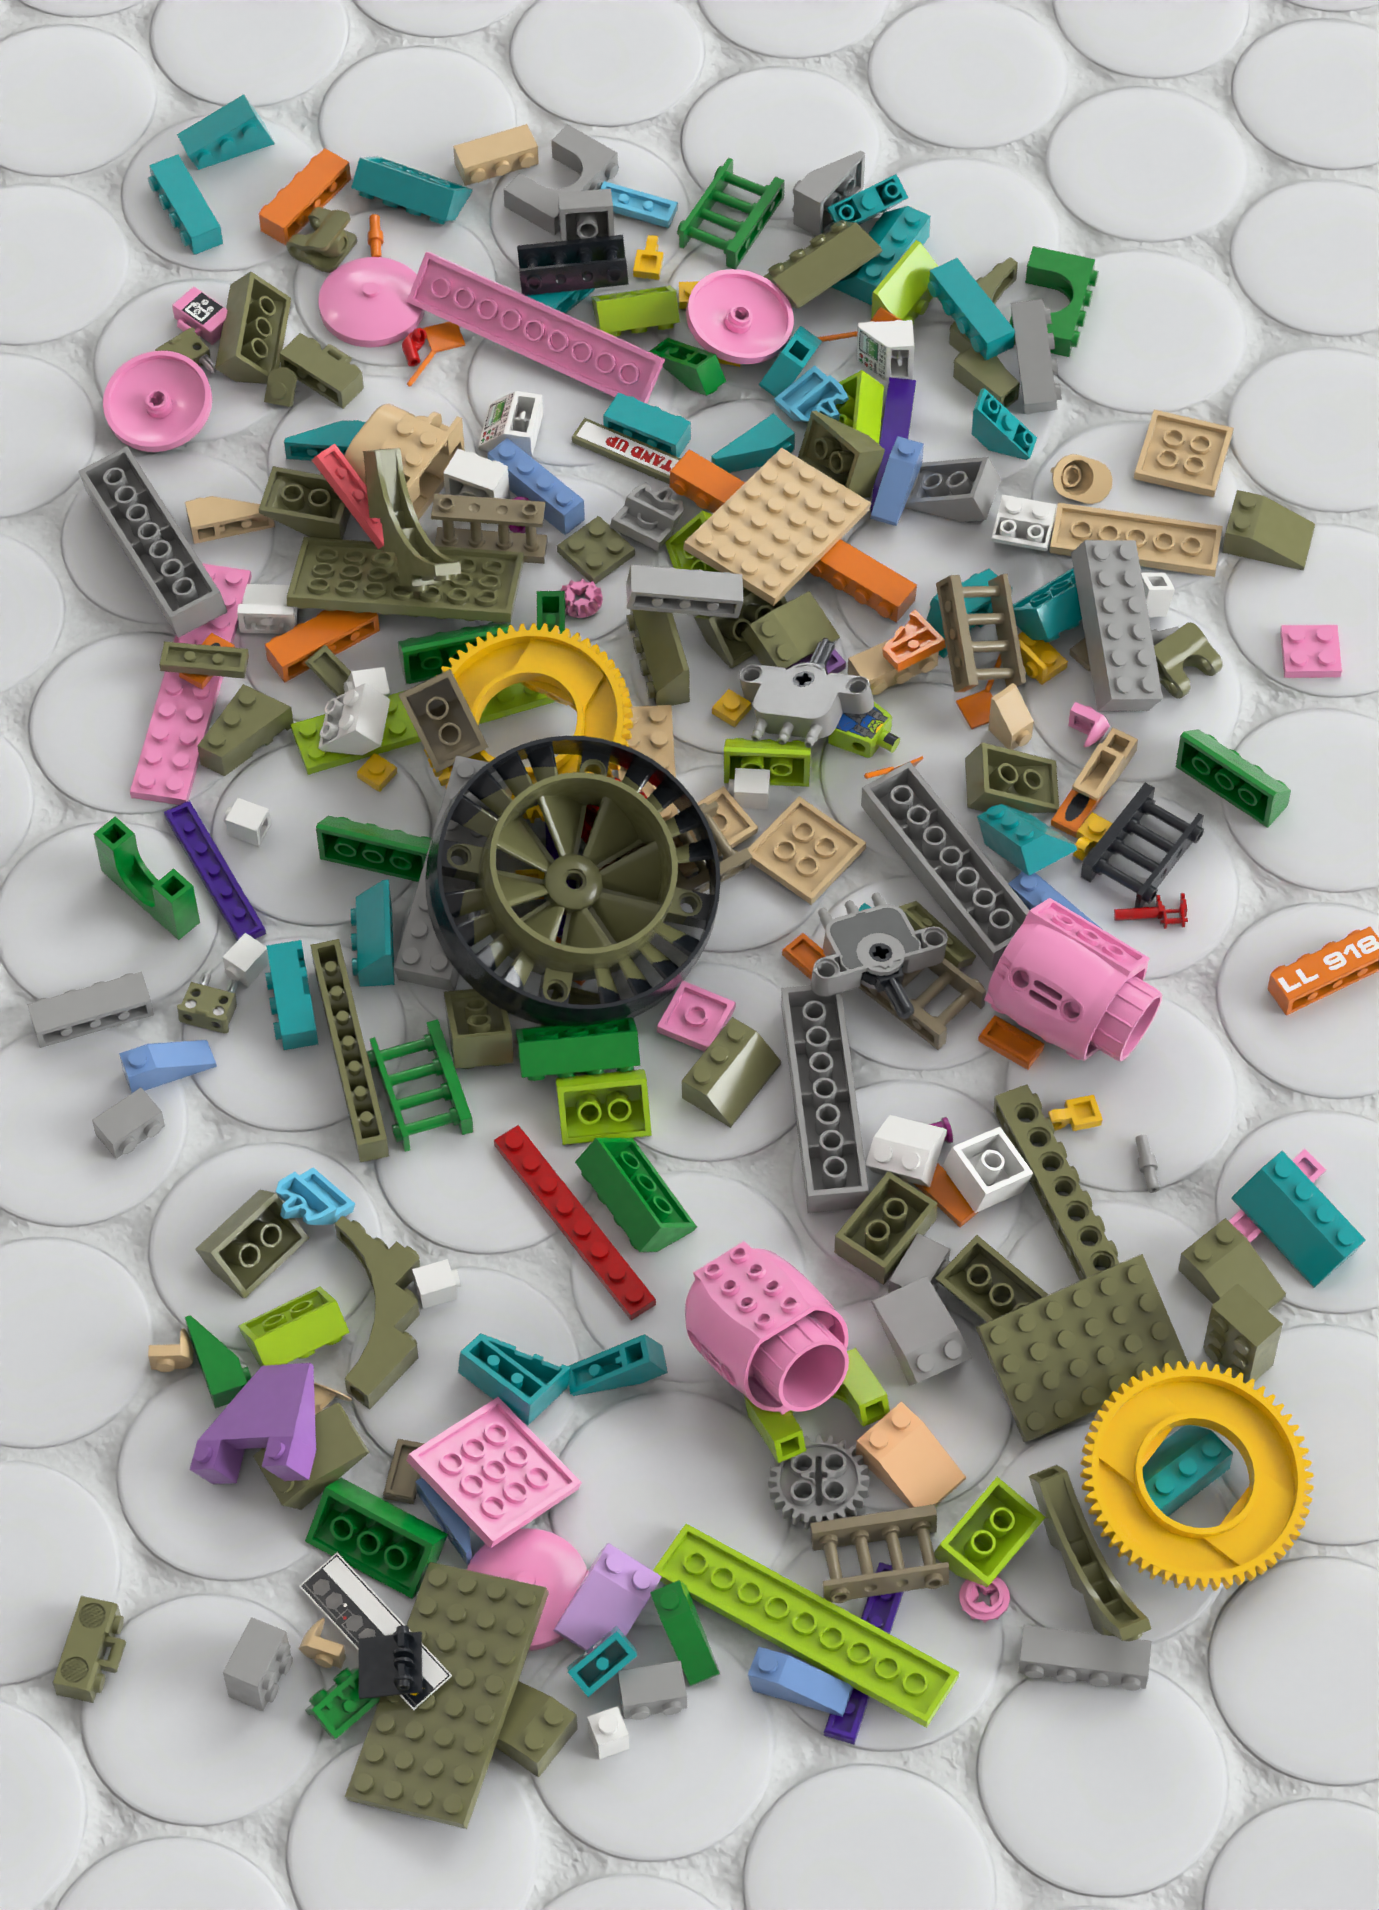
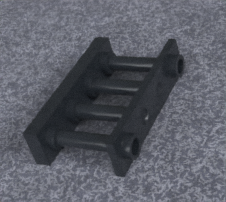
(572, 265)
(1129, 823)

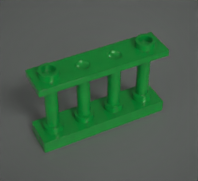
(745, 231)
(441, 1066)

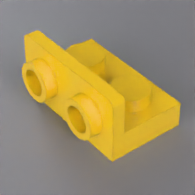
(1040, 659)

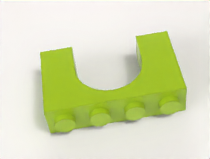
(858, 1390)

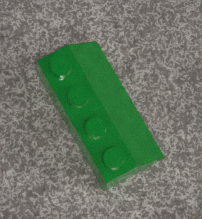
(425, 655)
(1231, 777)
(372, 847)
(578, 1049)
(634, 1193)
(375, 1536)

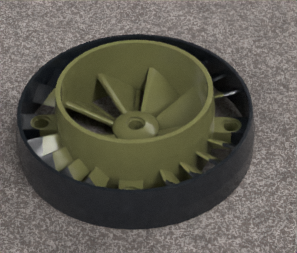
(611, 911)

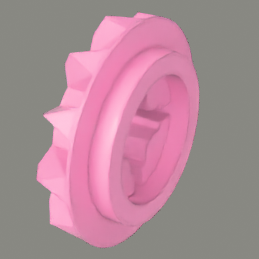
(582, 607)
(998, 1601)

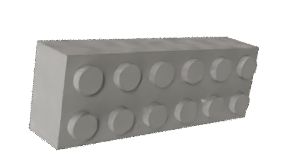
(1116, 625)

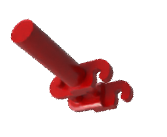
(1158, 911)

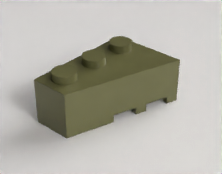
(242, 728)

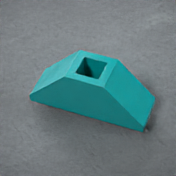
(869, 201)
(790, 362)
(1000, 429)

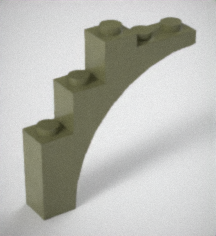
(970, 366)
(390, 501)
(389, 1348)
(1067, 1530)

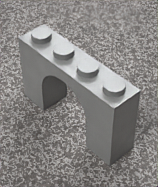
(575, 150)

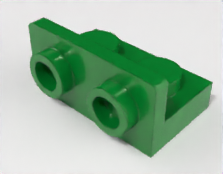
(340, 1705)

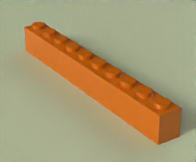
(841, 566)

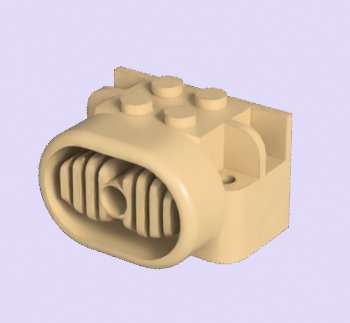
(424, 447)

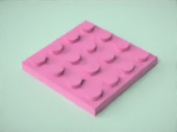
(493, 1472)

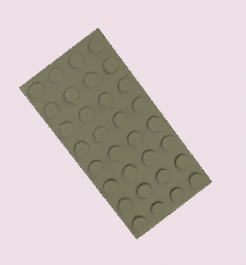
(365, 579)
(438, 1755)

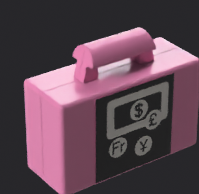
(200, 312)

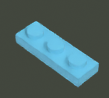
(641, 205)

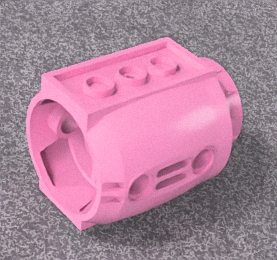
(1074, 984)
(767, 1330)

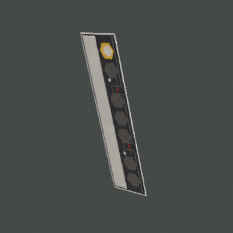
(362, 1614)

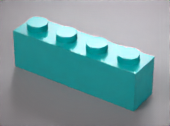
(185, 204)
(971, 309)

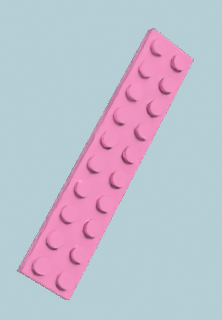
(534, 329)
(185, 711)

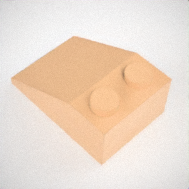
(909, 1458)

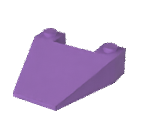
(267, 1413)

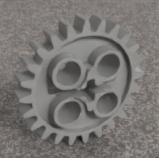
(848, 1481)

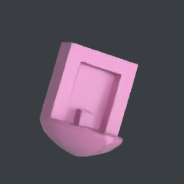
(1089, 722)

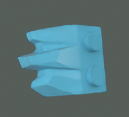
(812, 393)
(312, 1198)

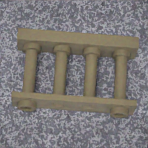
(491, 511)
(958, 638)
(732, 863)
(929, 1027)
(878, 1527)

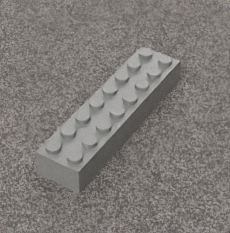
(153, 541)
(945, 860)
(420, 953)
(824, 1100)

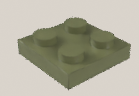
(596, 550)

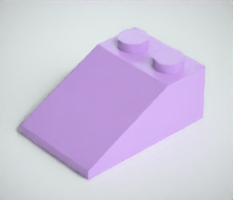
(607, 1597)

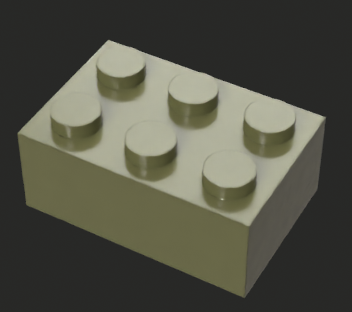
(885, 1227)
(1242, 1334)

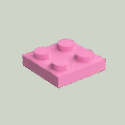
(1310, 651)
(695, 1016)

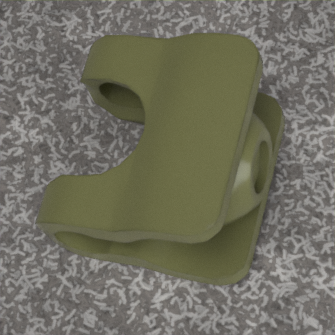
(328, 243)
(1182, 649)

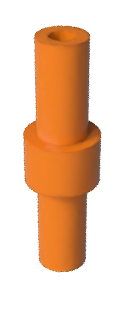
(375, 236)

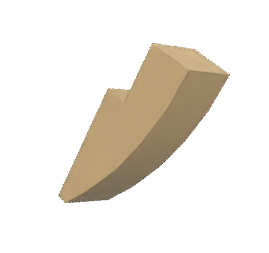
(1106, 764)

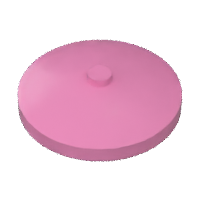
(367, 302)
(739, 316)
(157, 401)
(540, 1560)

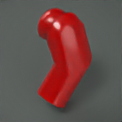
(412, 344)

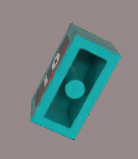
(602, 1661)

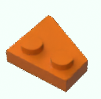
(912, 643)

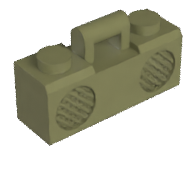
(323, 370)
(82, 1661)

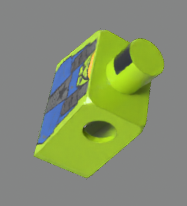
(865, 732)

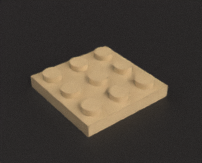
(1183, 453)
(805, 850)

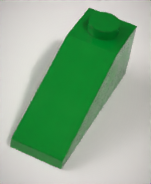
(691, 366)
(218, 1364)
(685, 1632)

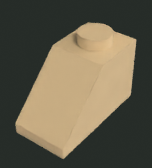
(1010, 718)

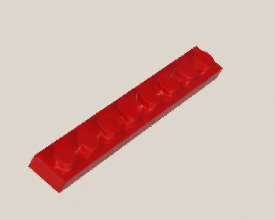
(575, 1222)

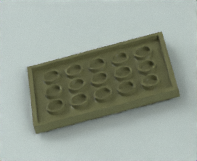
(1079, 1346)

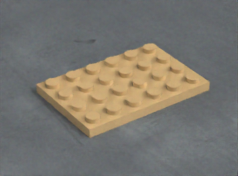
(777, 525)

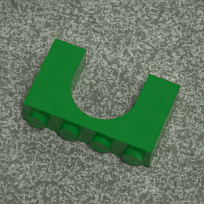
(1072, 277)
(167, 900)

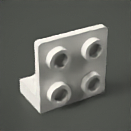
(266, 610)

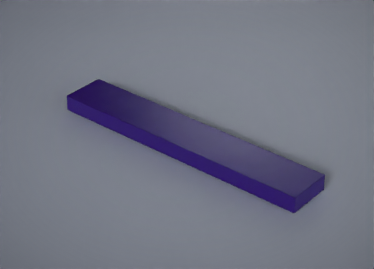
(895, 421)
(214, 871)
(880, 1612)

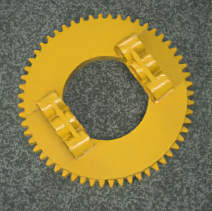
(548, 664)
(1259, 1522)

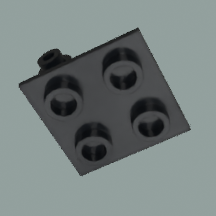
(390, 1664)

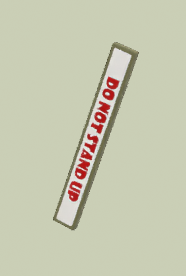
(625, 450)

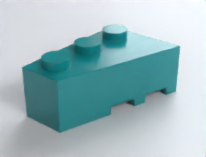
(225, 134)
(973, 605)
(291, 994)
(515, 1377)

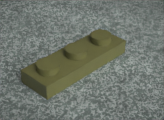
(204, 659)
(956, 951)

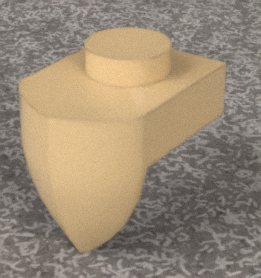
(174, 1356)
(322, 1651)

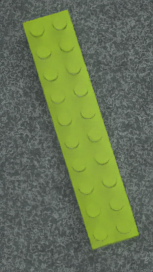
(399, 728)
(807, 1625)

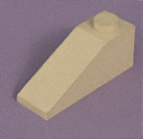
(222, 517)

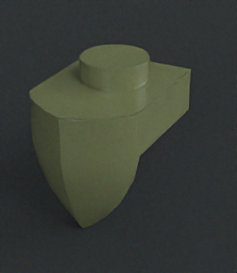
(281, 387)

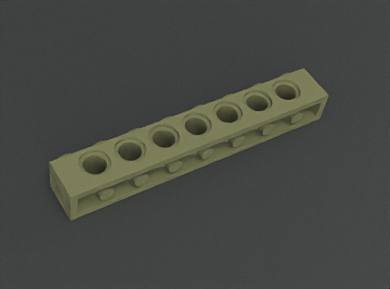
(349, 1051)
(1021, 1104)

